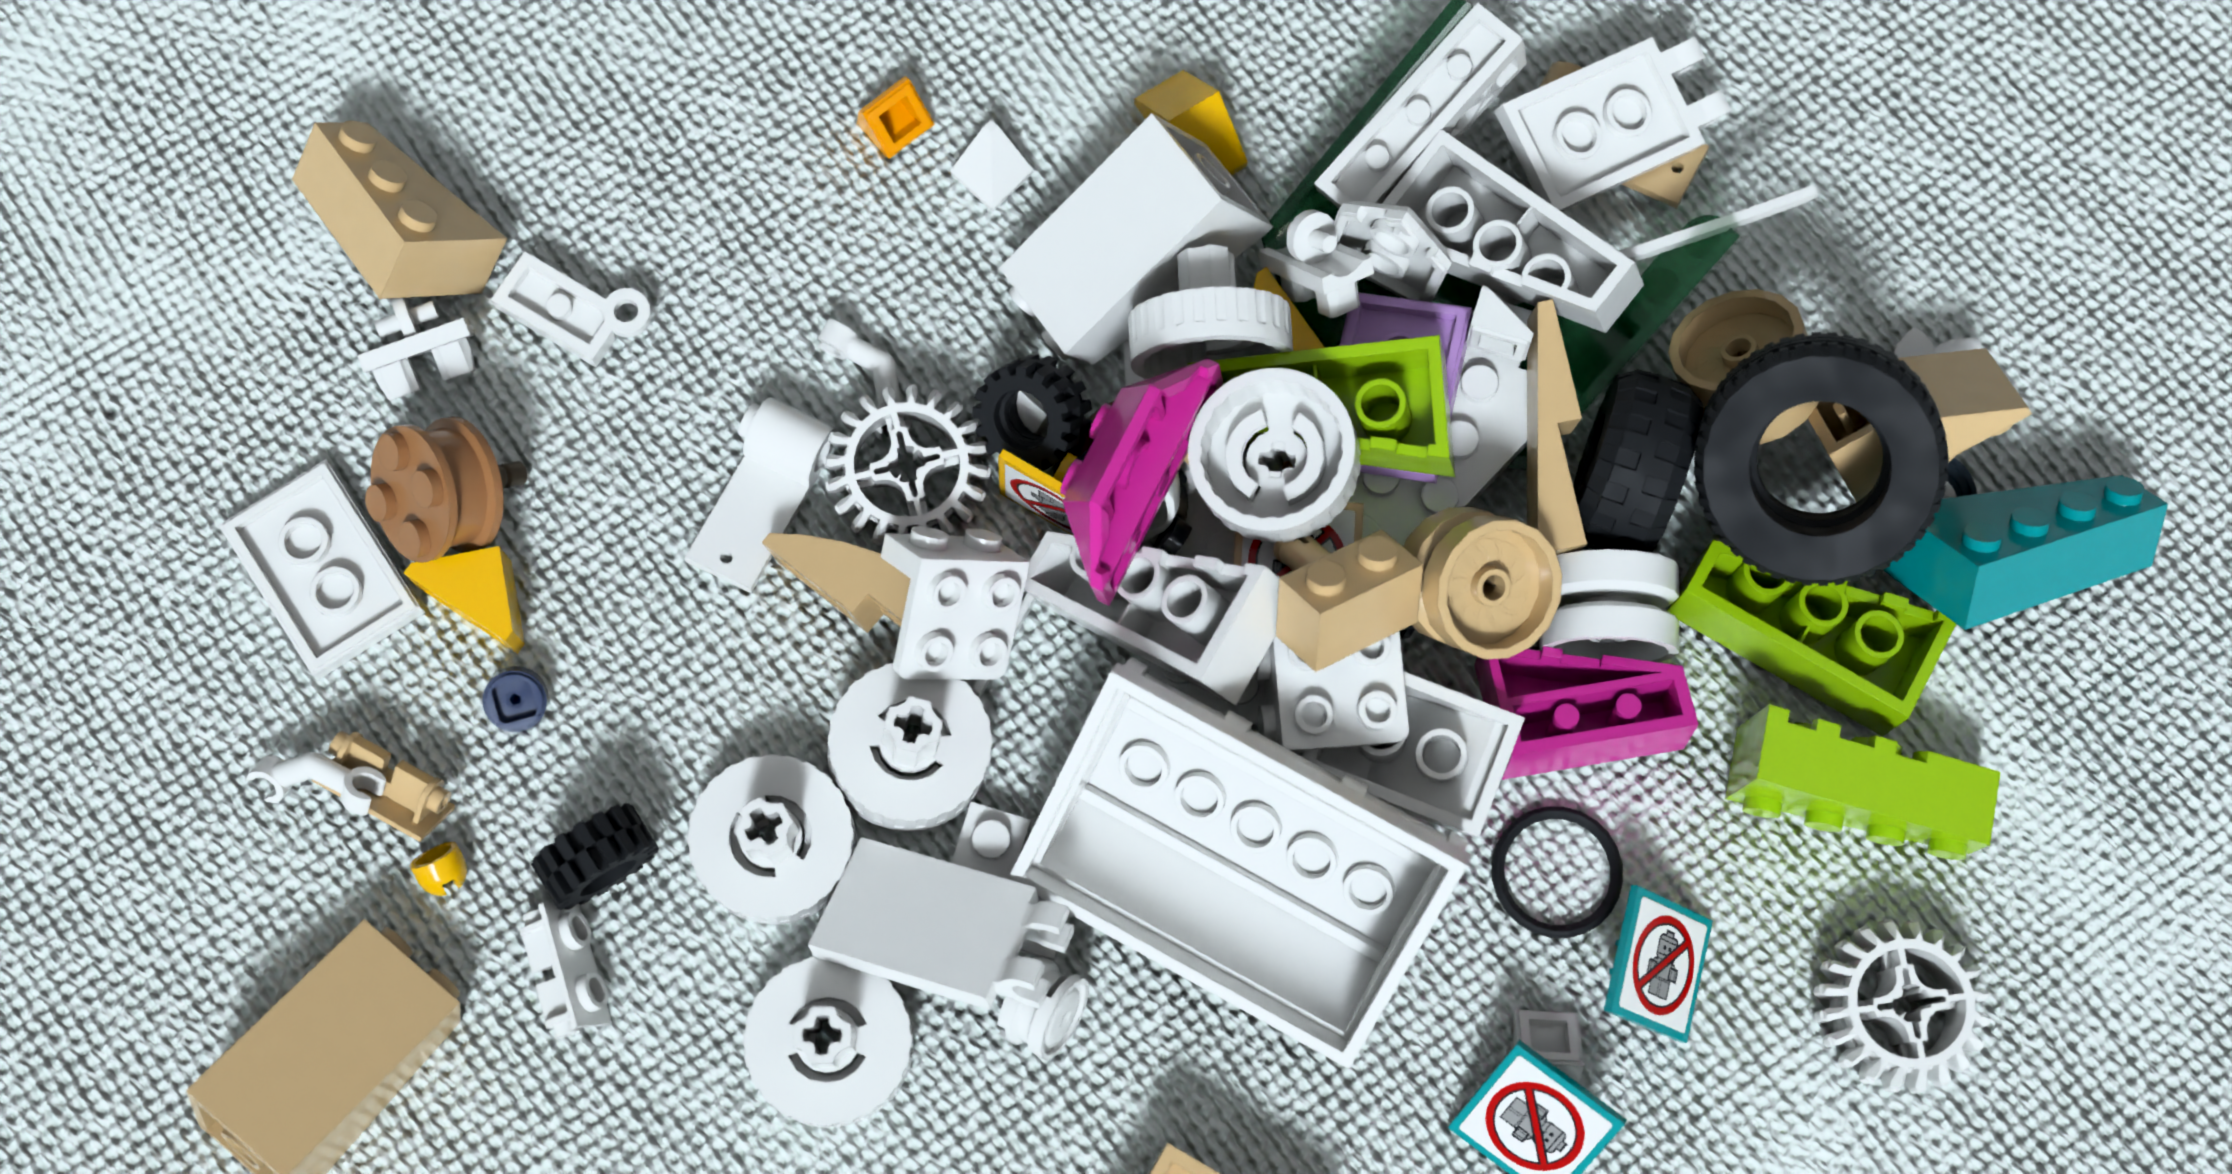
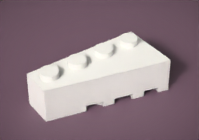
(1514, 238)
(1176, 611)

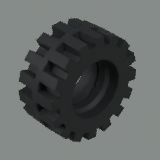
(1057, 395)

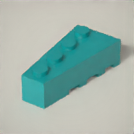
(2030, 546)

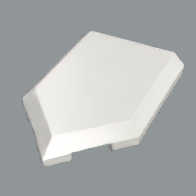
(1402, 248)

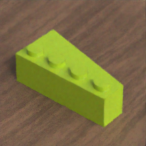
(1831, 641)
(1861, 785)

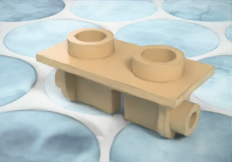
(410, 798)

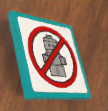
(1658, 964)
(1536, 1118)

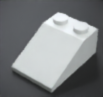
(1445, 764)

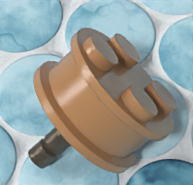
(438, 488)

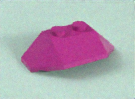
(1131, 468)

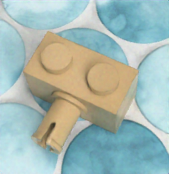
(1344, 597)

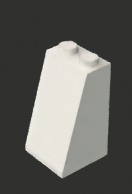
(1122, 237)

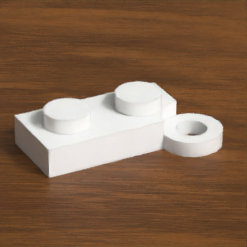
(568, 310)

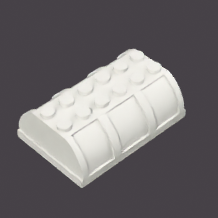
(1239, 862)

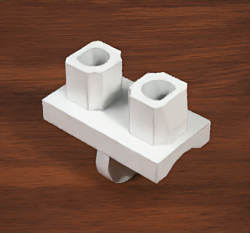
(1318, 265)
(392, 362)

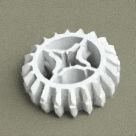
(878, 473)
(1908, 1029)

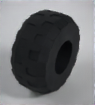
(1636, 460)

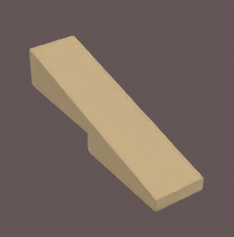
(1551, 413)

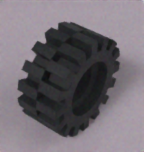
(594, 856)

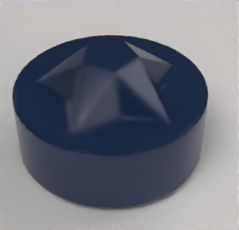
(515, 699)

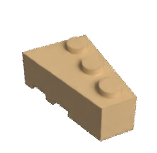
(394, 216)

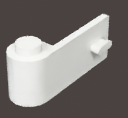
(778, 470)

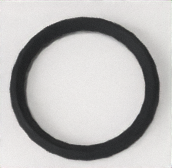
(1516, 912)

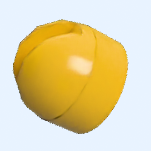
(439, 867)

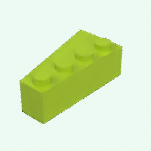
(1391, 394)

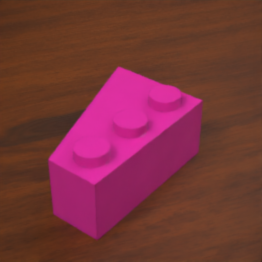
(1587, 708)

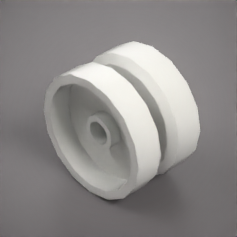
(1616, 605)

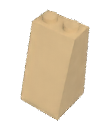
(326, 1056)

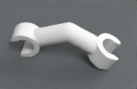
(845, 344)
(323, 770)

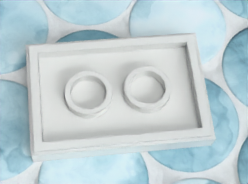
(321, 569)

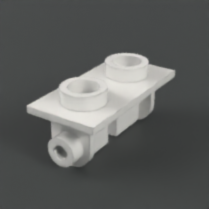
(577, 992)

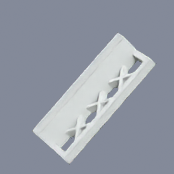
(1441, 94)

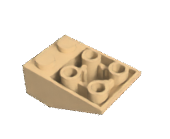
(1969, 394)

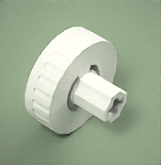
(1206, 317)
(1289, 501)
(951, 733)
(722, 837)
(787, 1023)

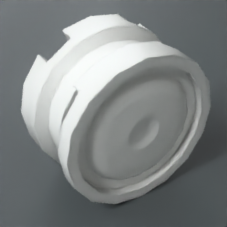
(1051, 1026)

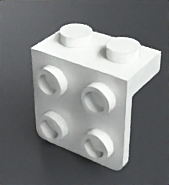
(957, 604)
(1337, 707)

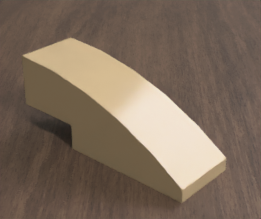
(844, 575)

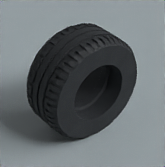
(1840, 542)

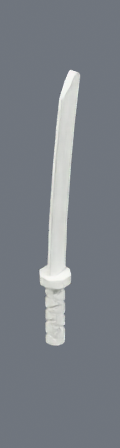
(1711, 227)

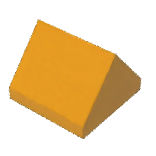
(895, 118)

